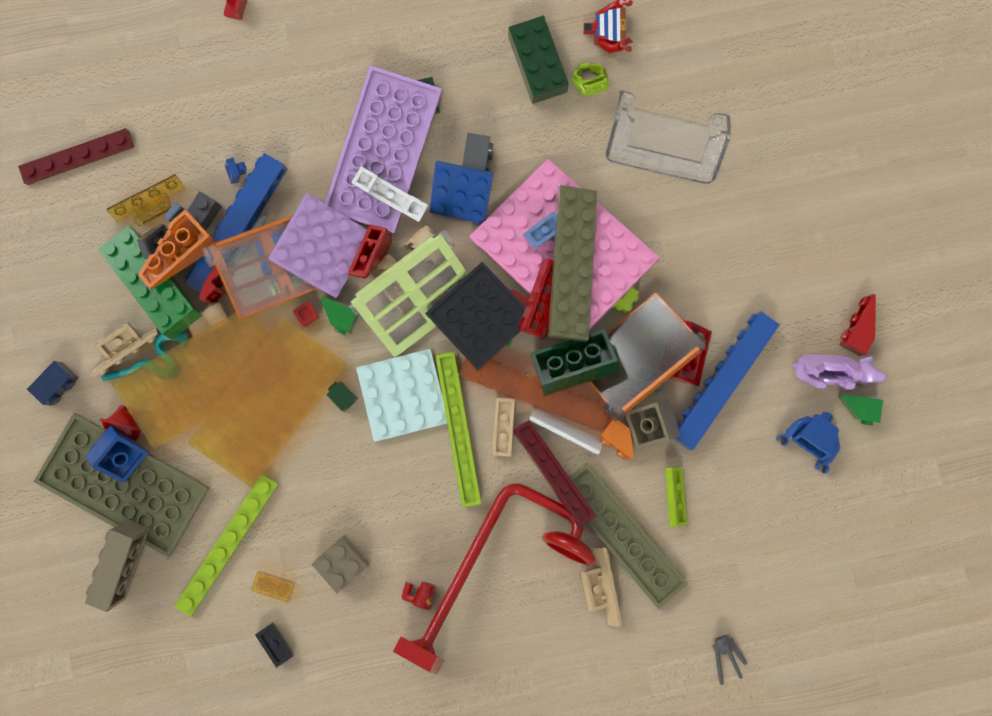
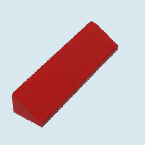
(539, 301)

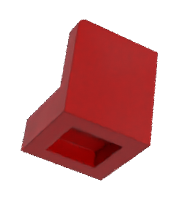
(235, 9)

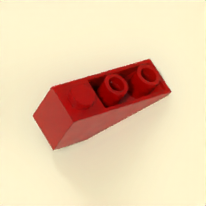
(861, 331)

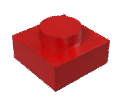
(306, 314)

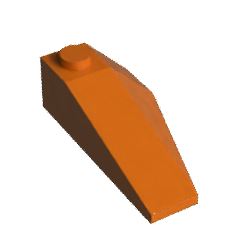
(176, 250)

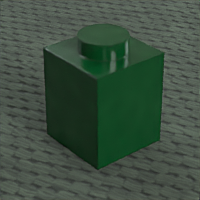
(341, 396)

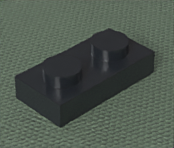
(274, 644)

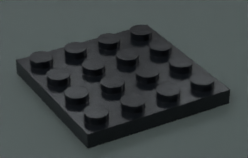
(478, 315)

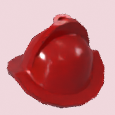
(123, 421)

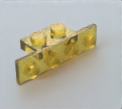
(147, 203)

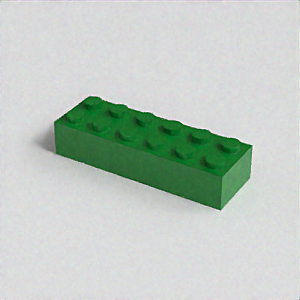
(166, 303)

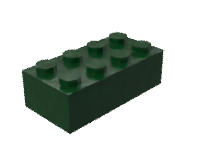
(538, 59)
(574, 362)

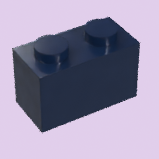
(52, 383)

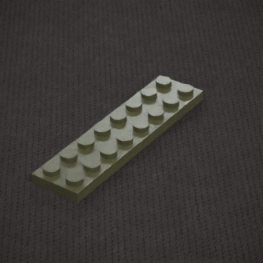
(572, 263)
(628, 540)

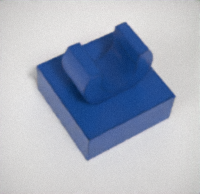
(234, 170)

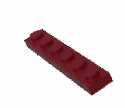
(76, 156)
(554, 474)

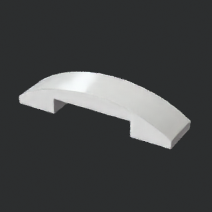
(389, 194)

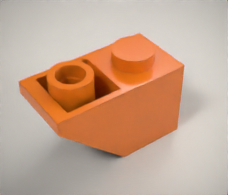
(618, 436)

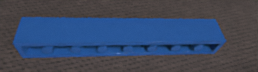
(244, 211)
(725, 379)

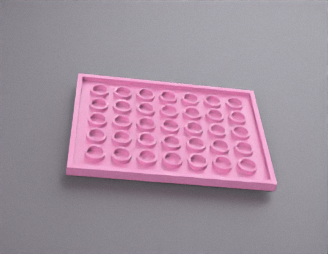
(617, 257)

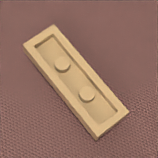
(503, 427)

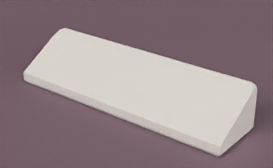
(566, 430)

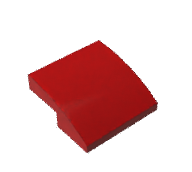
(212, 288)

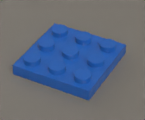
(460, 192)

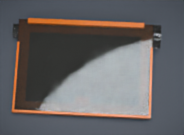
(649, 350)

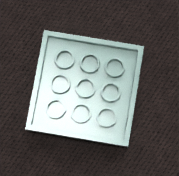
(402, 395)

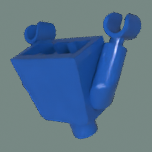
(816, 436)

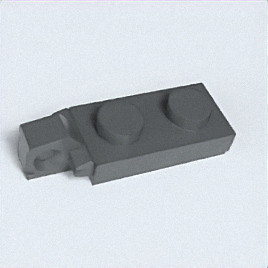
(149, 241)

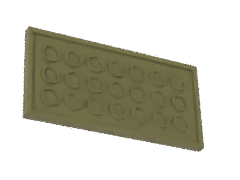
(151, 496)

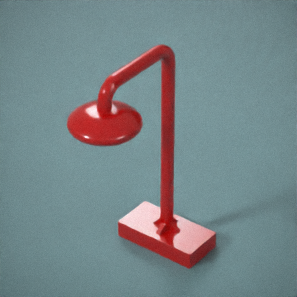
(569, 545)

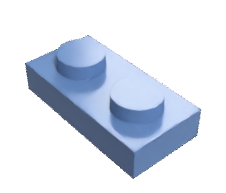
(541, 231)

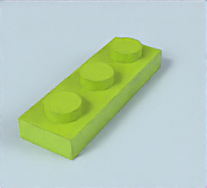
(676, 496)

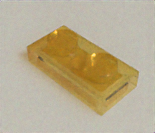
(273, 586)

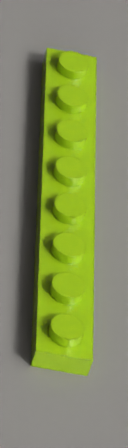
(458, 429)
(226, 545)

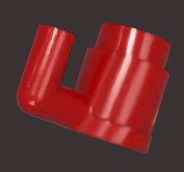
(424, 595)

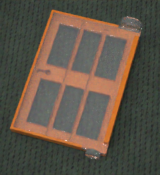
(247, 273)

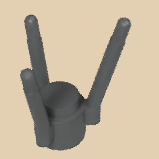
(724, 645)

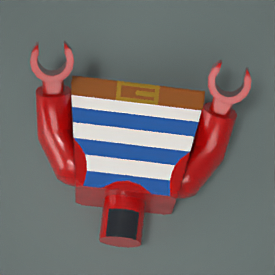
(610, 27)

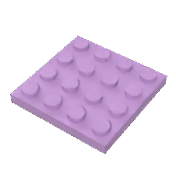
(318, 245)

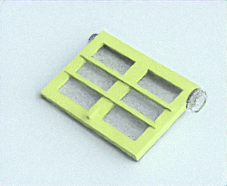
(402, 295)

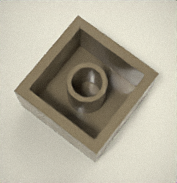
(652, 424)
(340, 564)

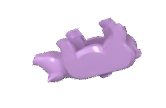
(835, 369)

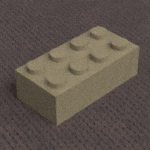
(116, 565)

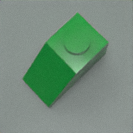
(339, 316)
(863, 408)

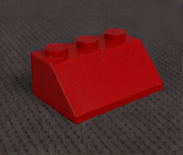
(692, 371)

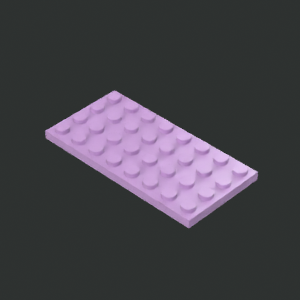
(386, 140)

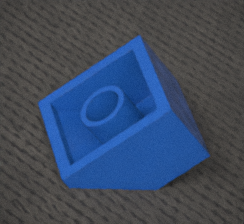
(116, 454)

